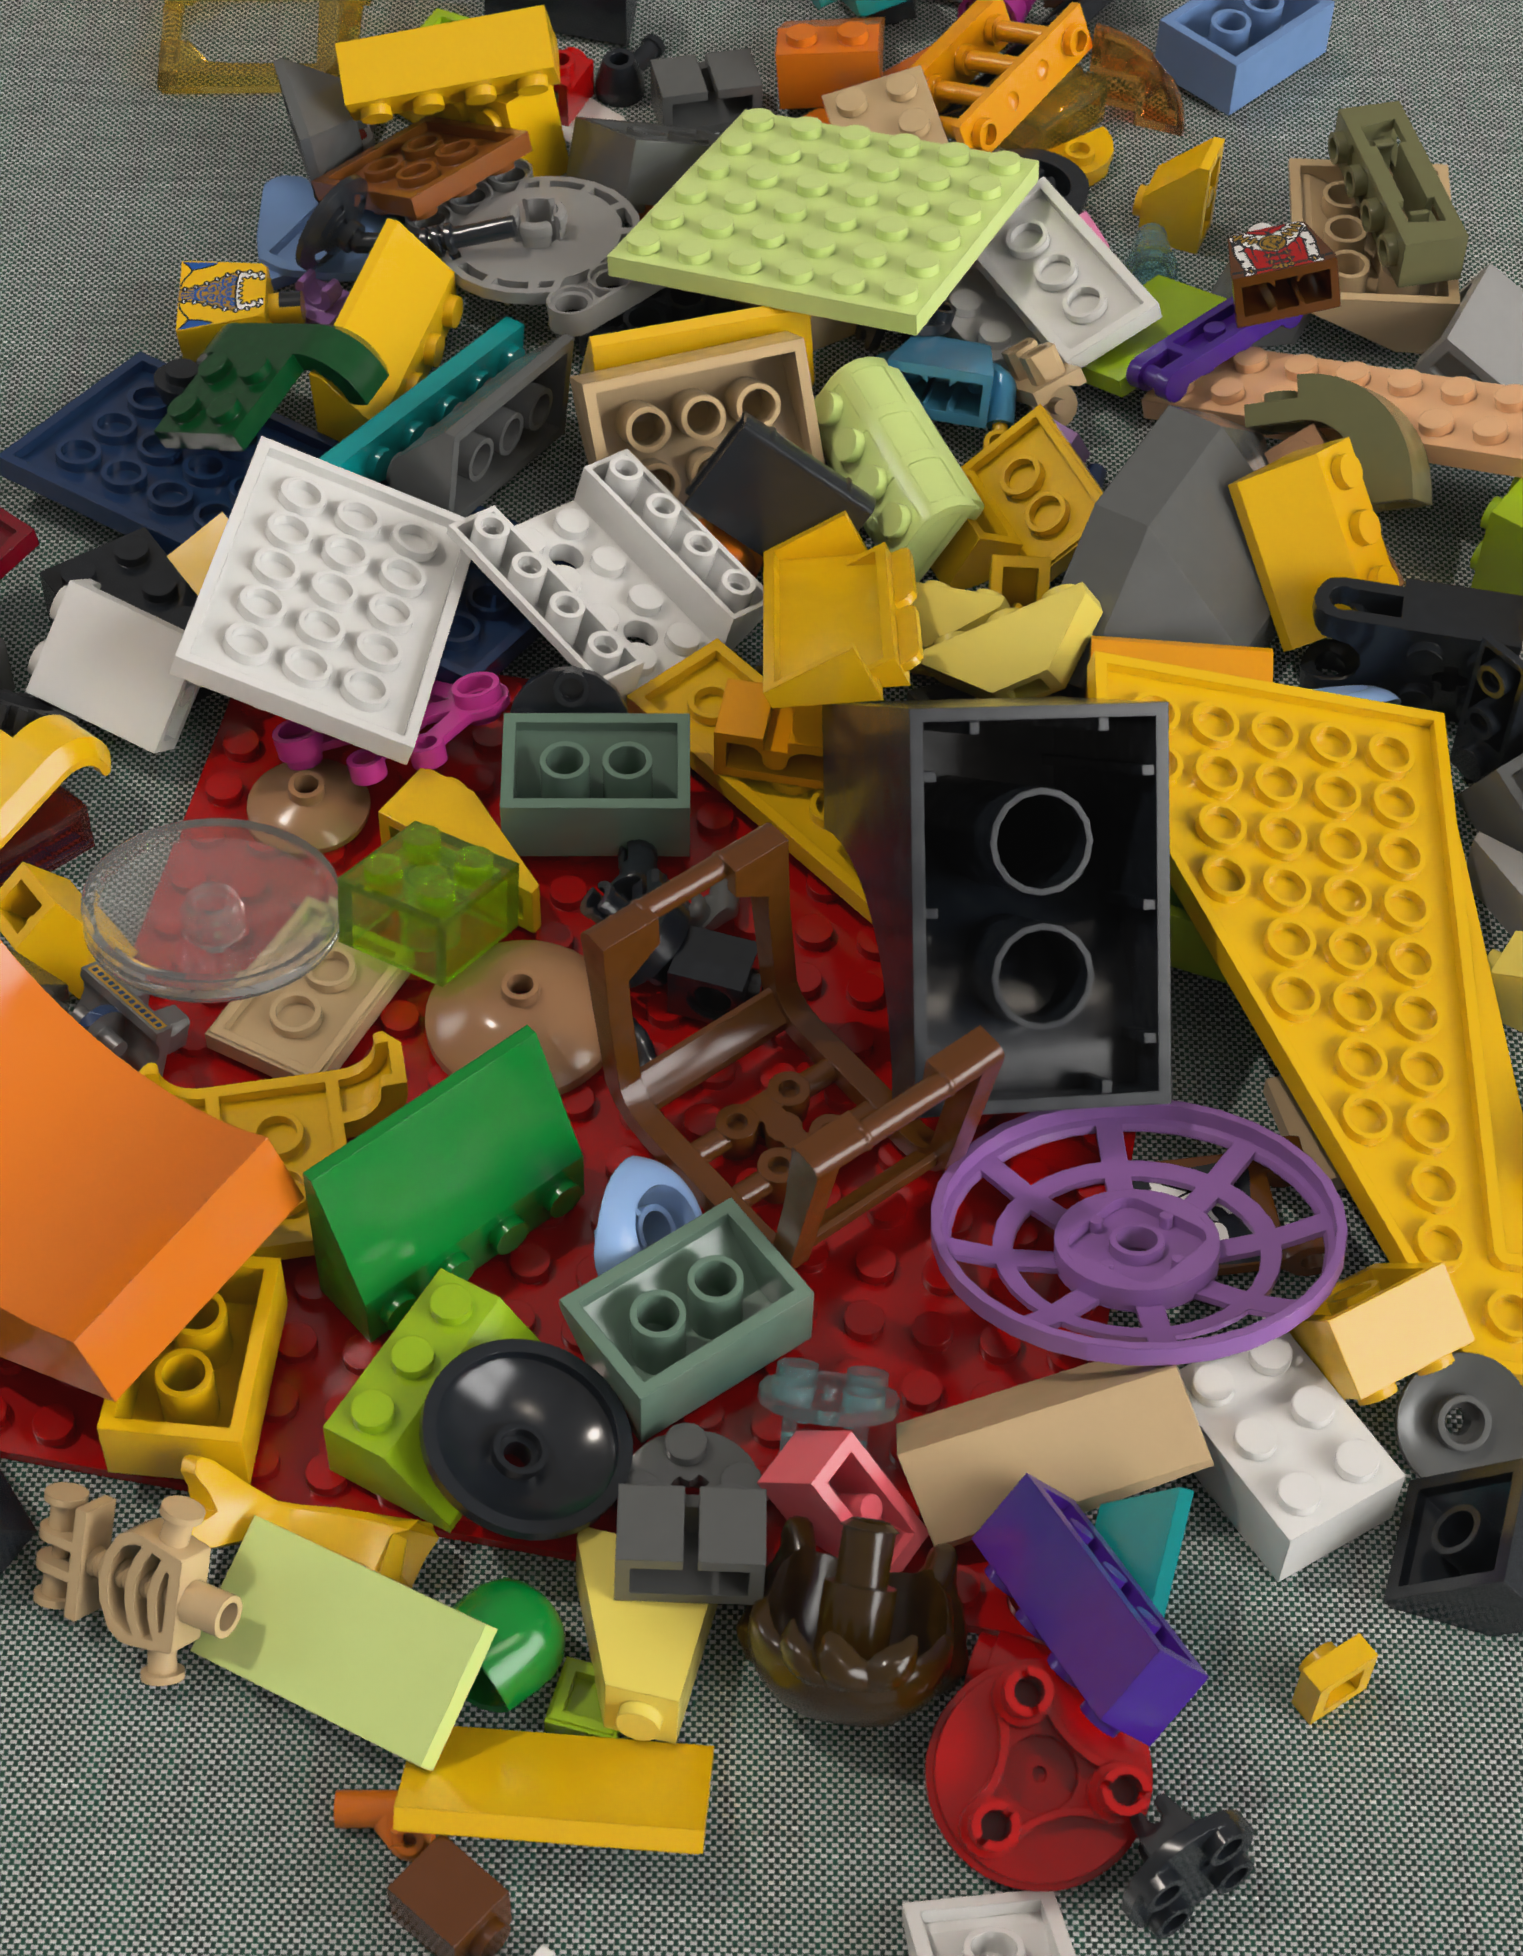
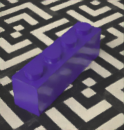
(1088, 1612)

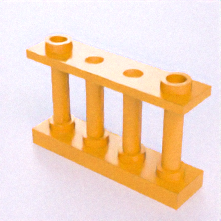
(1024, 80)

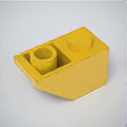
(45, 923)

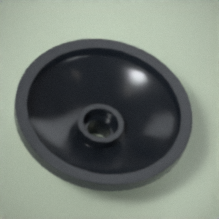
(546, 1412)

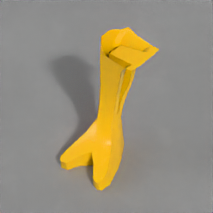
(377, 1541)

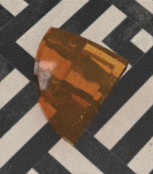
(1136, 81)

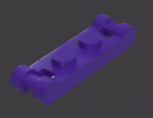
(1196, 351)

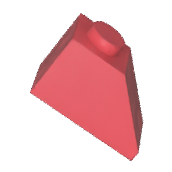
(834, 1479)

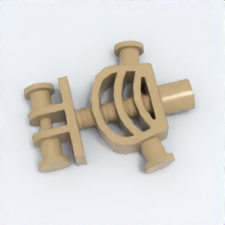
(147, 1594)

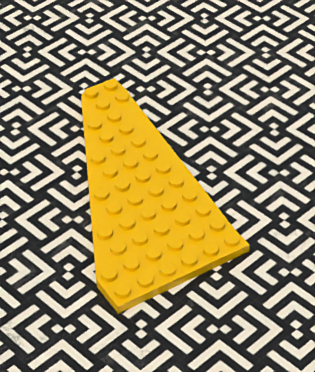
(1347, 924)

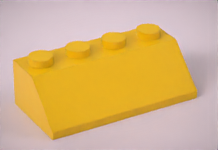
(448, 64)
(404, 311)
(693, 334)

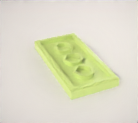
(348, 1643)

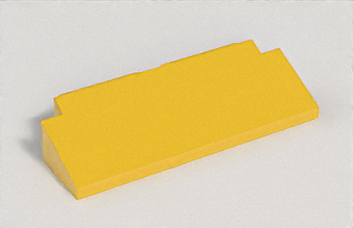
(837, 618)

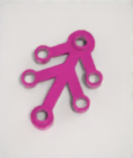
(470, 700)

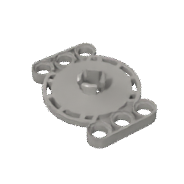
(559, 251)

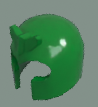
(525, 1646)

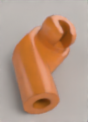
(376, 1811)

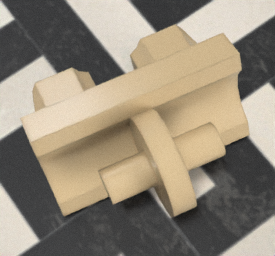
(1044, 378)

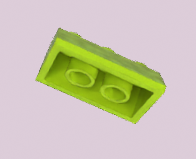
(376, 1425)

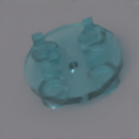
(828, 1398)

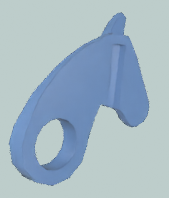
(284, 212)

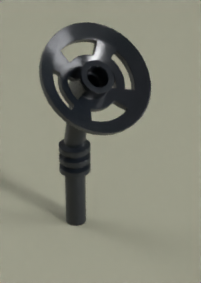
(337, 227)

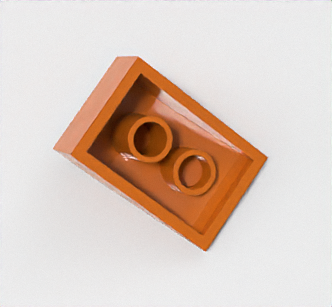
(826, 58)

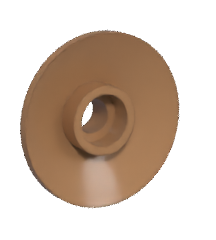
(311, 803)

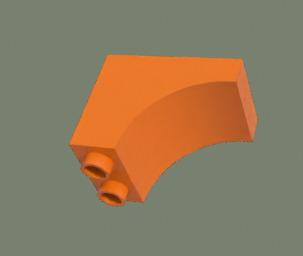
(112, 1199)

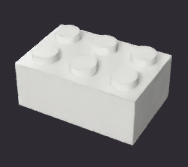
(1288, 1455)

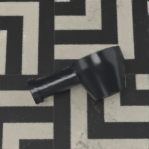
(620, 73)

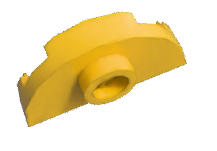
(1090, 152)

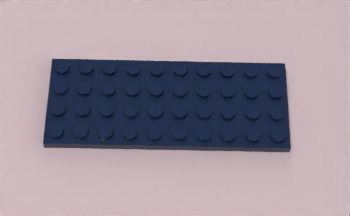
(114, 469)

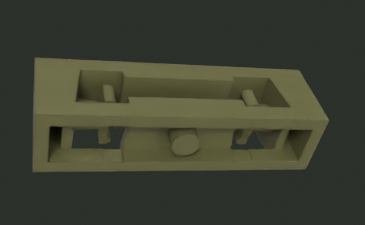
(1364, 149)

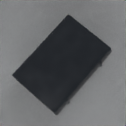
(770, 488)

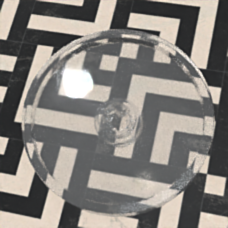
(211, 910)

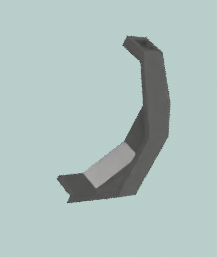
(1169, 542)

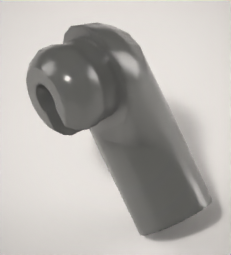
(714, 908)

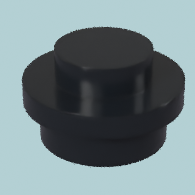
(174, 378)

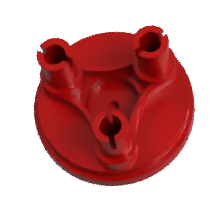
(1031, 1783)

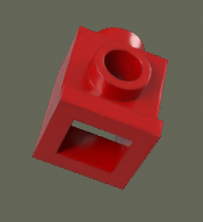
(575, 84)

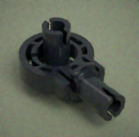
(635, 879)

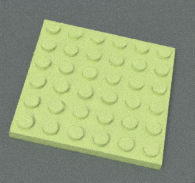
(826, 220)

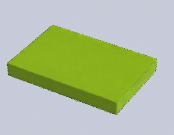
(1178, 307)

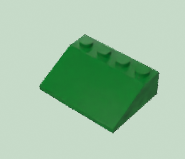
(443, 1184)

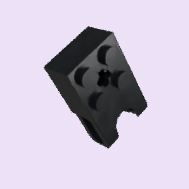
(1407, 638)

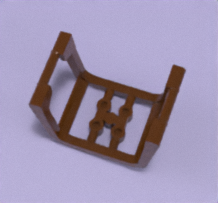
(798, 1163)

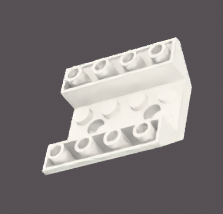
(638, 573)

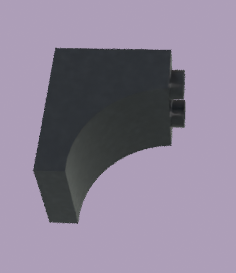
(1015, 886)

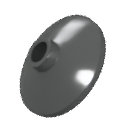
(1490, 1410)

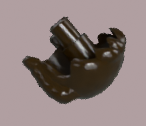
(851, 1636)

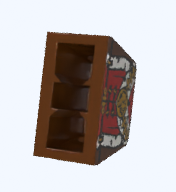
(1281, 273)

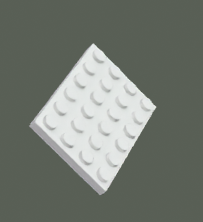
(327, 602)

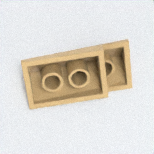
(1081, 1431)

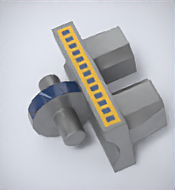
(125, 1022)

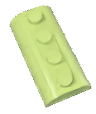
(892, 450)

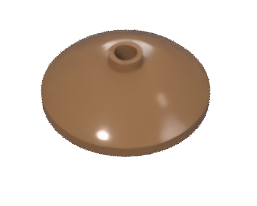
(483, 1010)

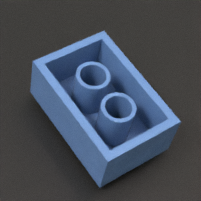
(1240, 47)

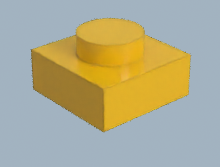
(1333, 1676)

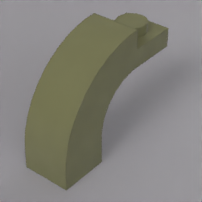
(1380, 434)

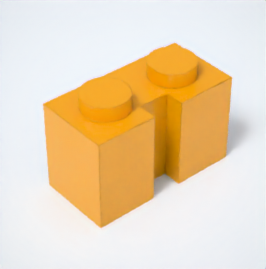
(767, 741)

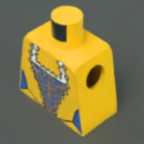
(226, 294)

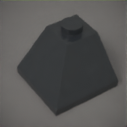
(1462, 1549)

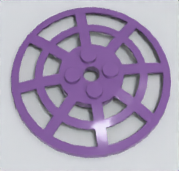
(1105, 1235)

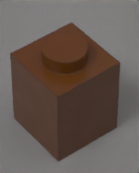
(451, 1903)

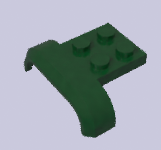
(251, 371)

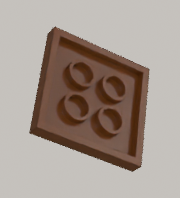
(429, 165)

